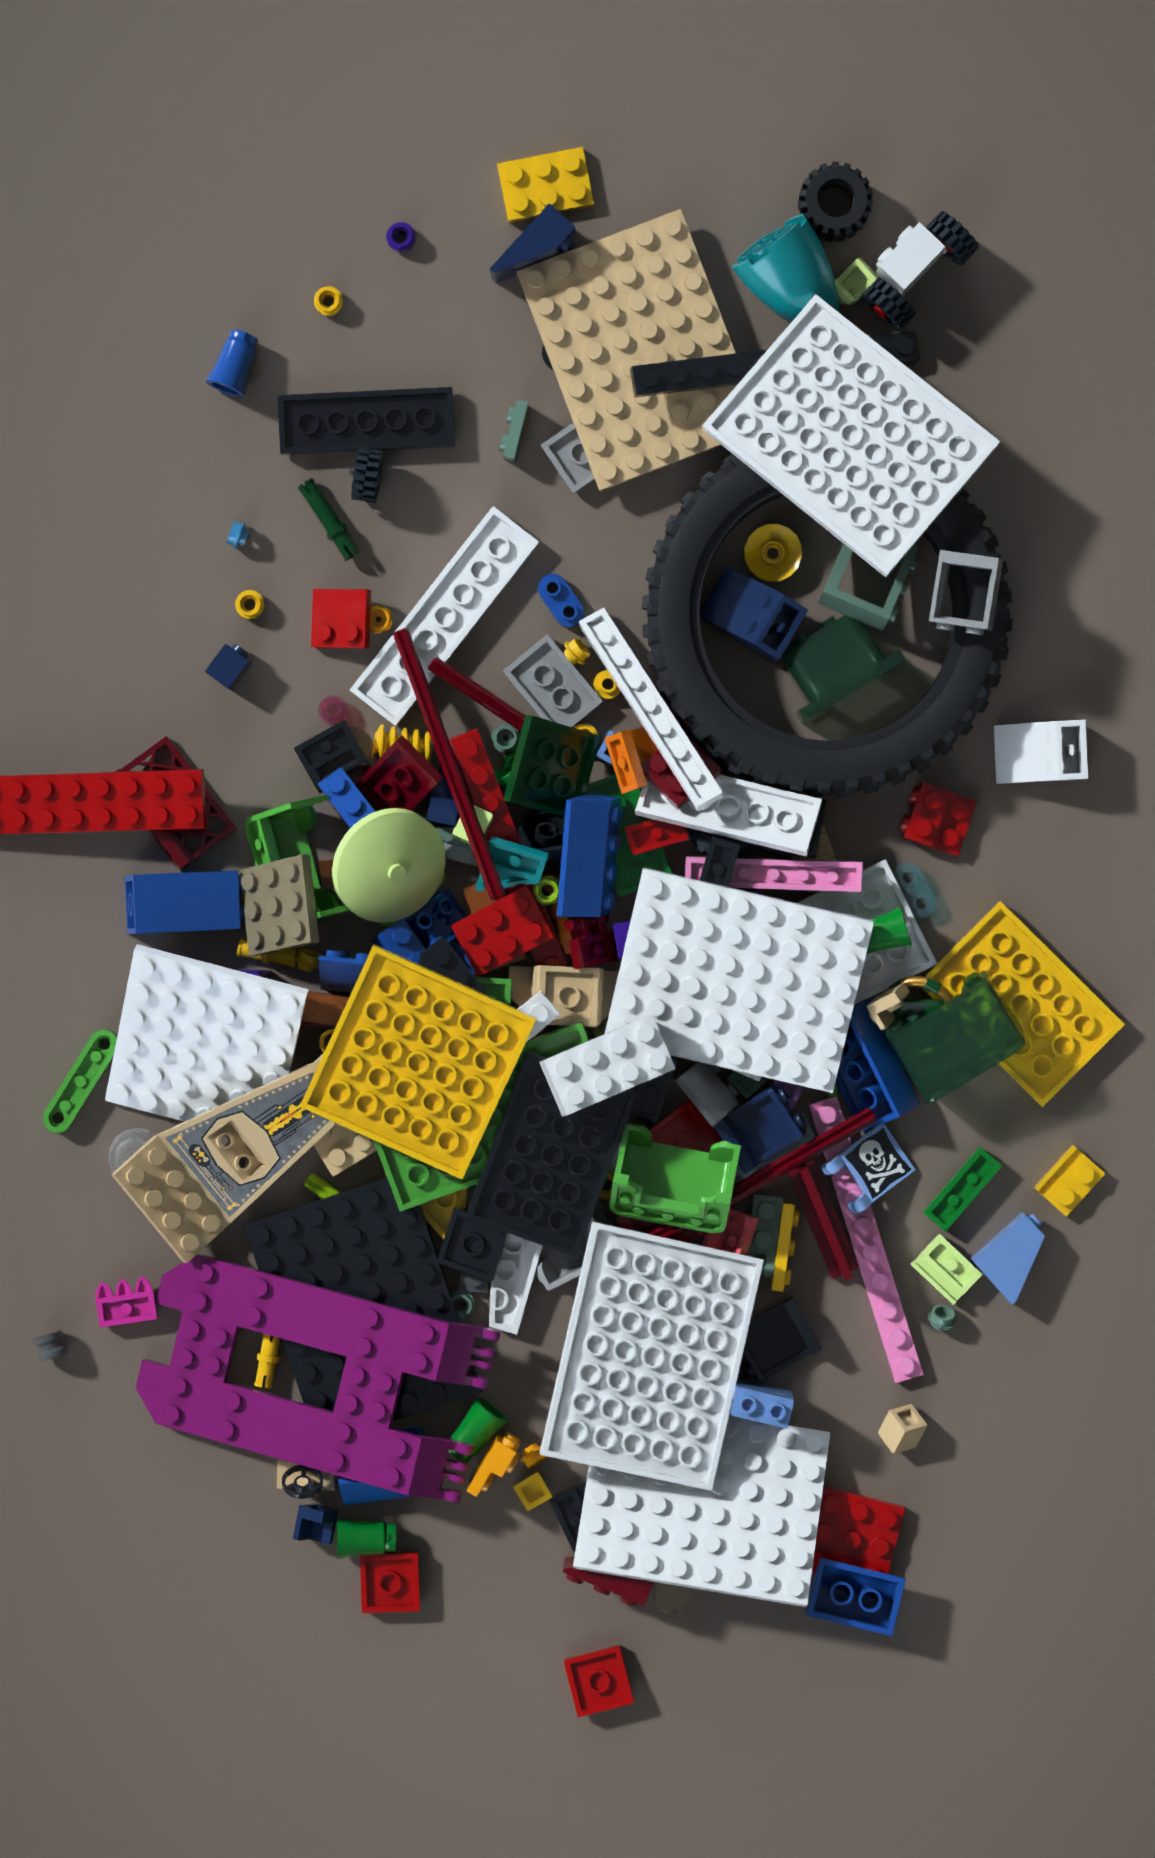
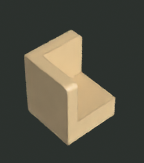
(902, 1428)

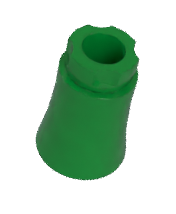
(889, 932)
(478, 1426)
(364, 1538)

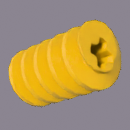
(383, 741)

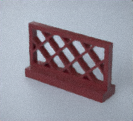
(167, 838)
(823, 1220)

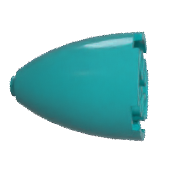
(788, 269)

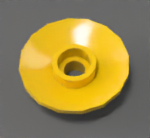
(782, 540)

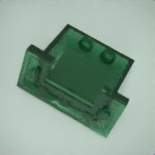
(834, 663)

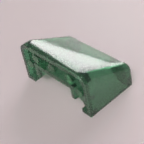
(957, 1038)

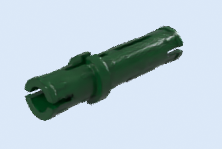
(335, 529)

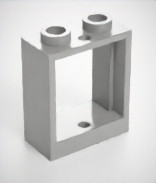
(949, 558)

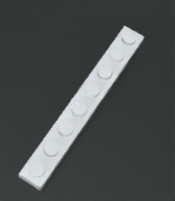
(651, 709)

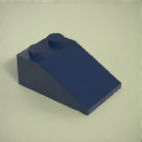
(543, 239)

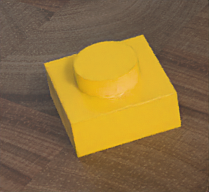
(532, 1491)

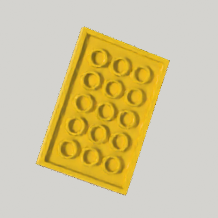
(1056, 1010)

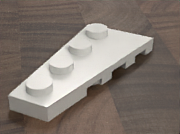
(513, 1283)

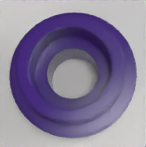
(397, 228)

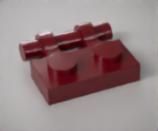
(591, 949)

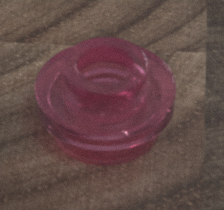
(342, 710)

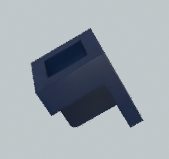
(315, 1523)

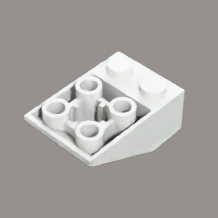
(1041, 752)

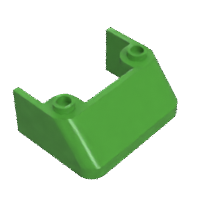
(281, 835)

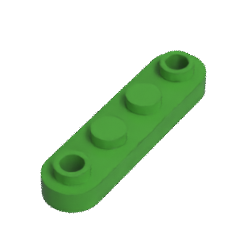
(80, 1081)

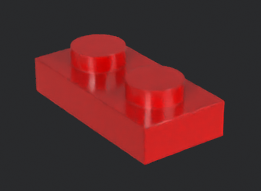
(654, 835)

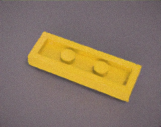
(785, 1246)

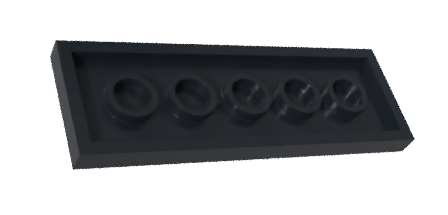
(366, 420)

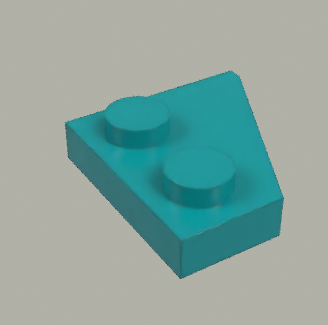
(515, 863)

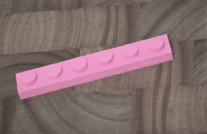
(788, 874)

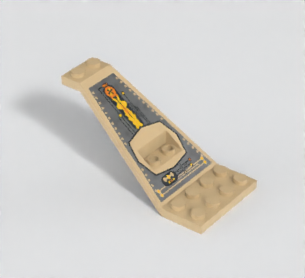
(195, 1185)

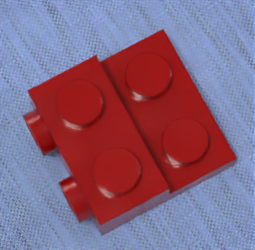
(938, 818)

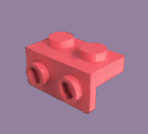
(737, 1234)

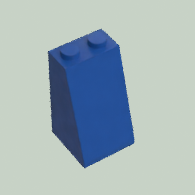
(183, 902)

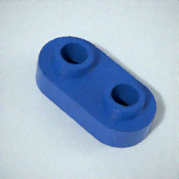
(560, 600)

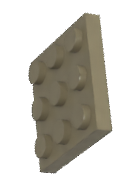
(279, 905)

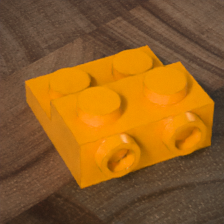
(500, 1457)

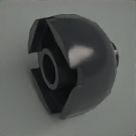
(544, 833)

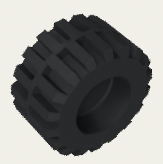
(843, 178)

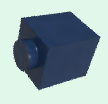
(229, 665)

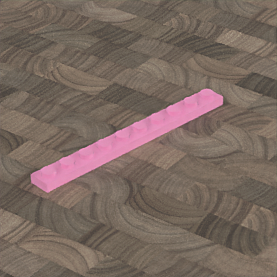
(870, 1255)

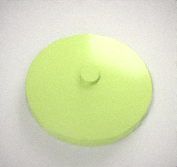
(388, 865)

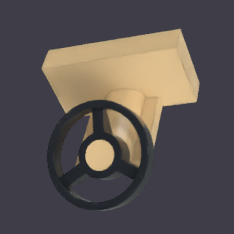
(302, 1481)

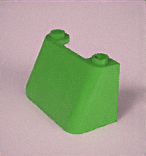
(673, 1182)

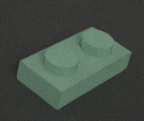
(516, 417)

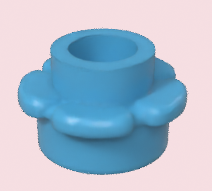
(238, 534)

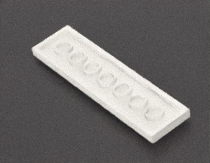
(447, 611)

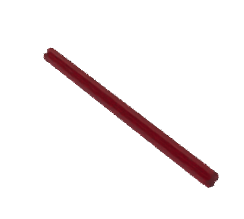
(449, 764)
(788, 1162)

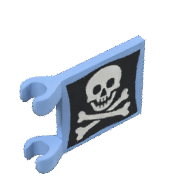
(874, 1164)

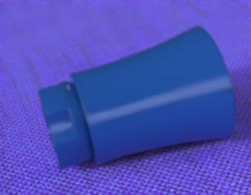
(233, 364)

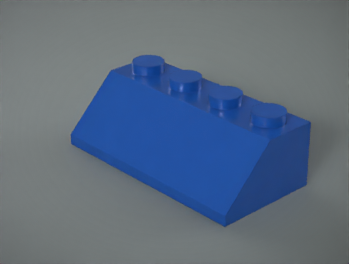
(589, 856)
(872, 1072)

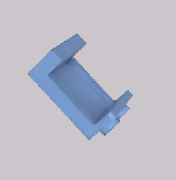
(762, 1403)

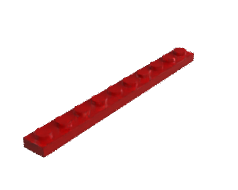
(489, 797)

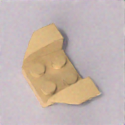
(575, 993)

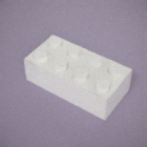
(607, 1065)

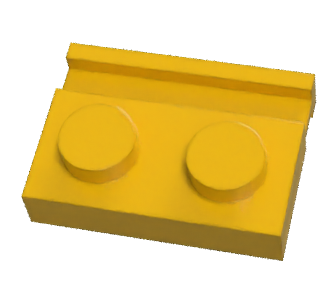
(1069, 1180)

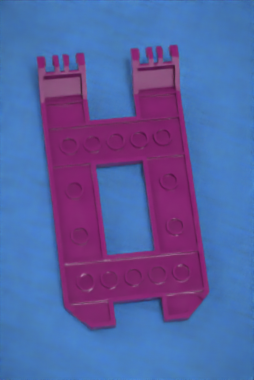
(379, 1349)

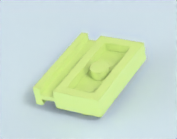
(946, 1269)

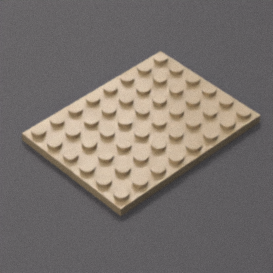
(620, 307)

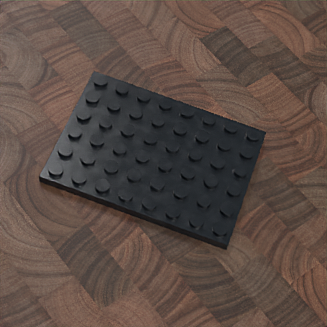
(366, 1250)

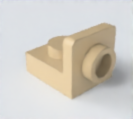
(884, 1004)

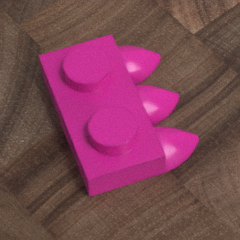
(126, 1305)

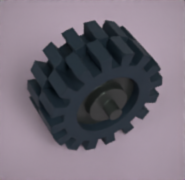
(367, 475)

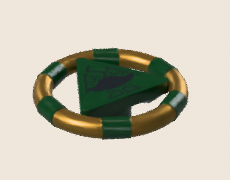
(918, 1008)

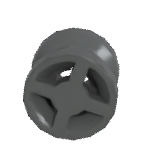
(50, 1345)

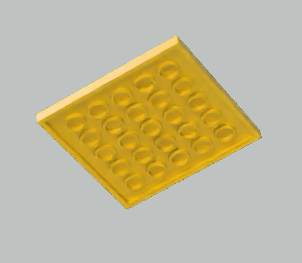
(418, 1061)

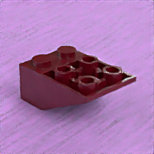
(632, 1590)

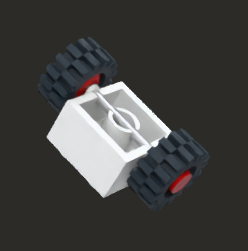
(910, 260)

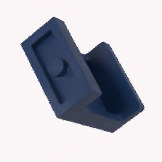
(761, 1127)

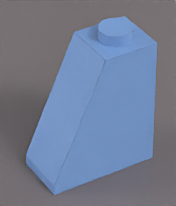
(1010, 1255)

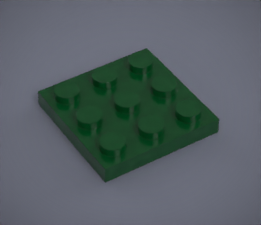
(550, 765)

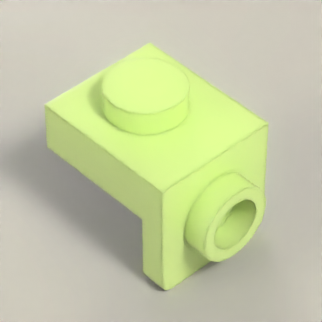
(854, 282)

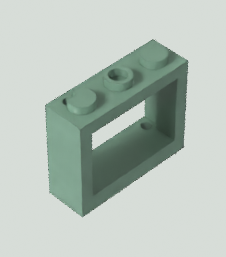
(861, 609)

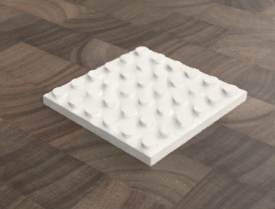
(199, 1034)

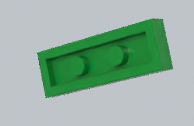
(962, 1188)

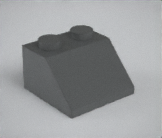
(707, 1091)

